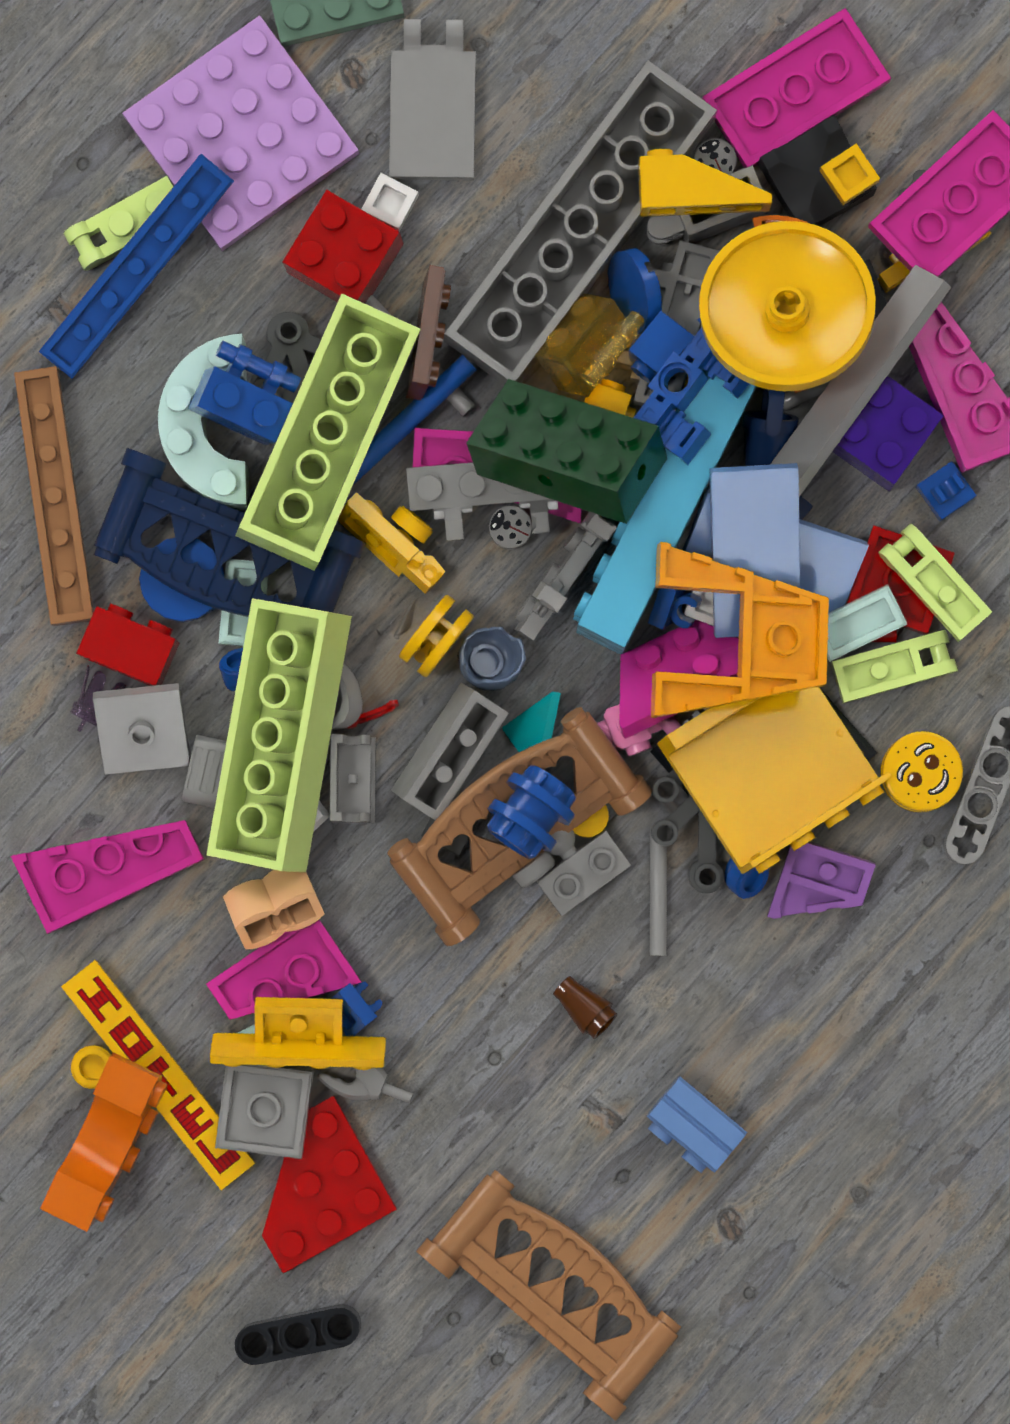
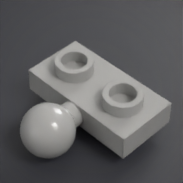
(581, 869)

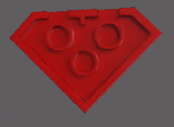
(325, 1192)

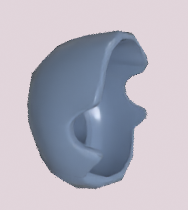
(491, 658)

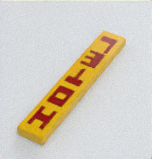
(133, 1039)

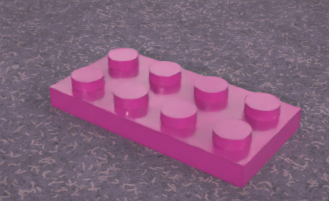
(797, 88)
(951, 201)

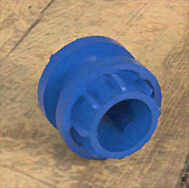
(531, 812)

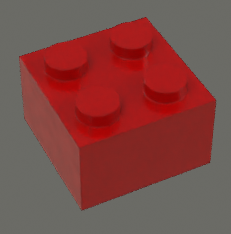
(342, 250)

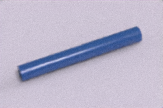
(415, 413)

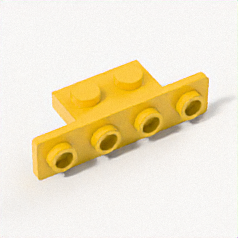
(298, 1035)

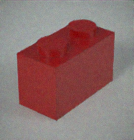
(128, 646)

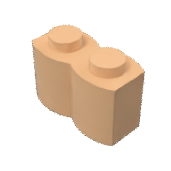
(272, 906)

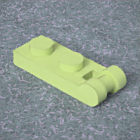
(116, 224)
(936, 583)
(892, 666)

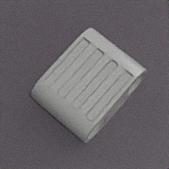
(204, 771)

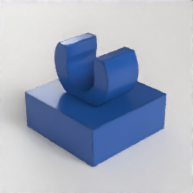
(945, 491)
(669, 608)
(356, 1011)

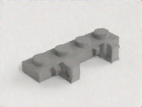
(680, 293)
(457, 487)
(559, 578)

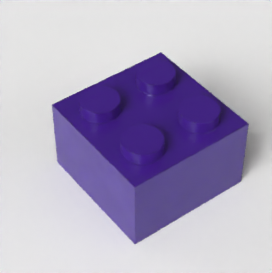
(888, 433)

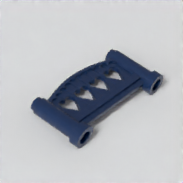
(146, 499)

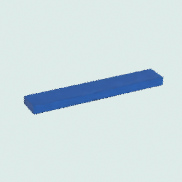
(136, 266)

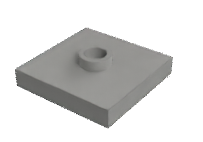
(141, 728)
(264, 1110)

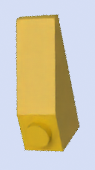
(688, 187)

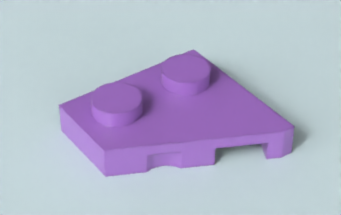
(820, 880)

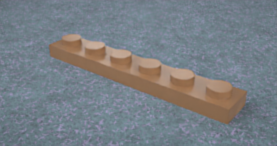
(54, 496)

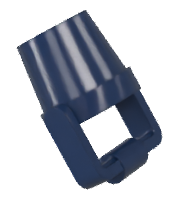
(767, 429)

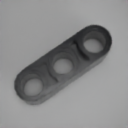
(276, 1334)

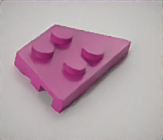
(678, 651)

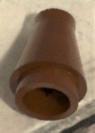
(586, 1008)

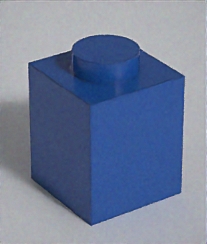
(657, 345)

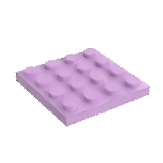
(253, 120)

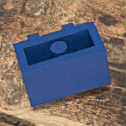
(239, 404)

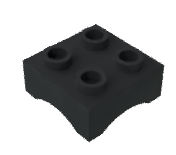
(796, 176)

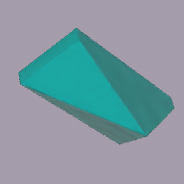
(534, 724)

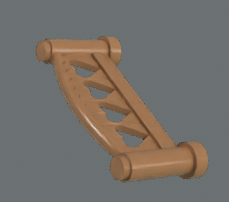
(451, 891)
(615, 1363)

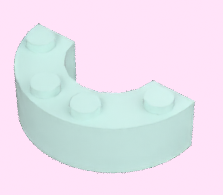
(185, 434)

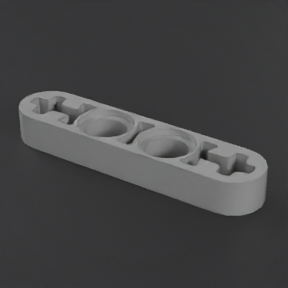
(981, 783)

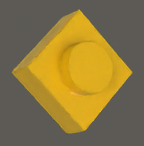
(849, 174)

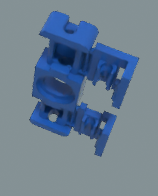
(660, 407)

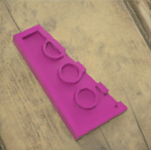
(963, 391)

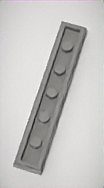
(853, 388)

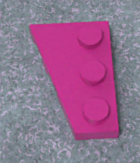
(292, 966)

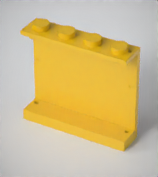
(770, 772)

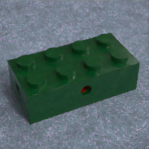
(567, 450)

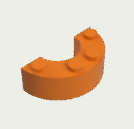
(105, 1143)

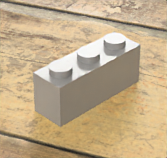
(449, 751)

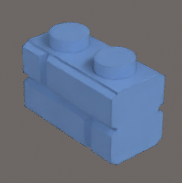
(695, 1125)

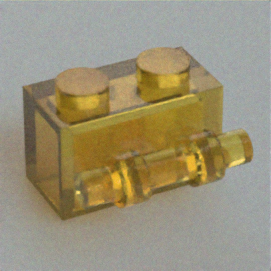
(588, 344)

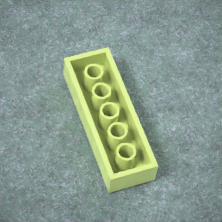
(328, 432)
(278, 736)

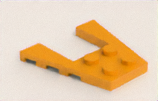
(779, 636)

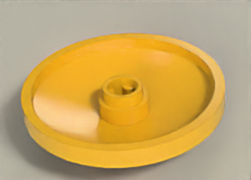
(787, 306)

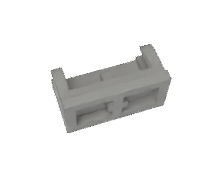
(352, 779)

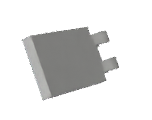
(432, 107)

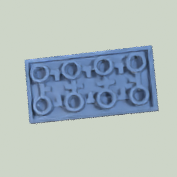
(753, 529)
(826, 556)

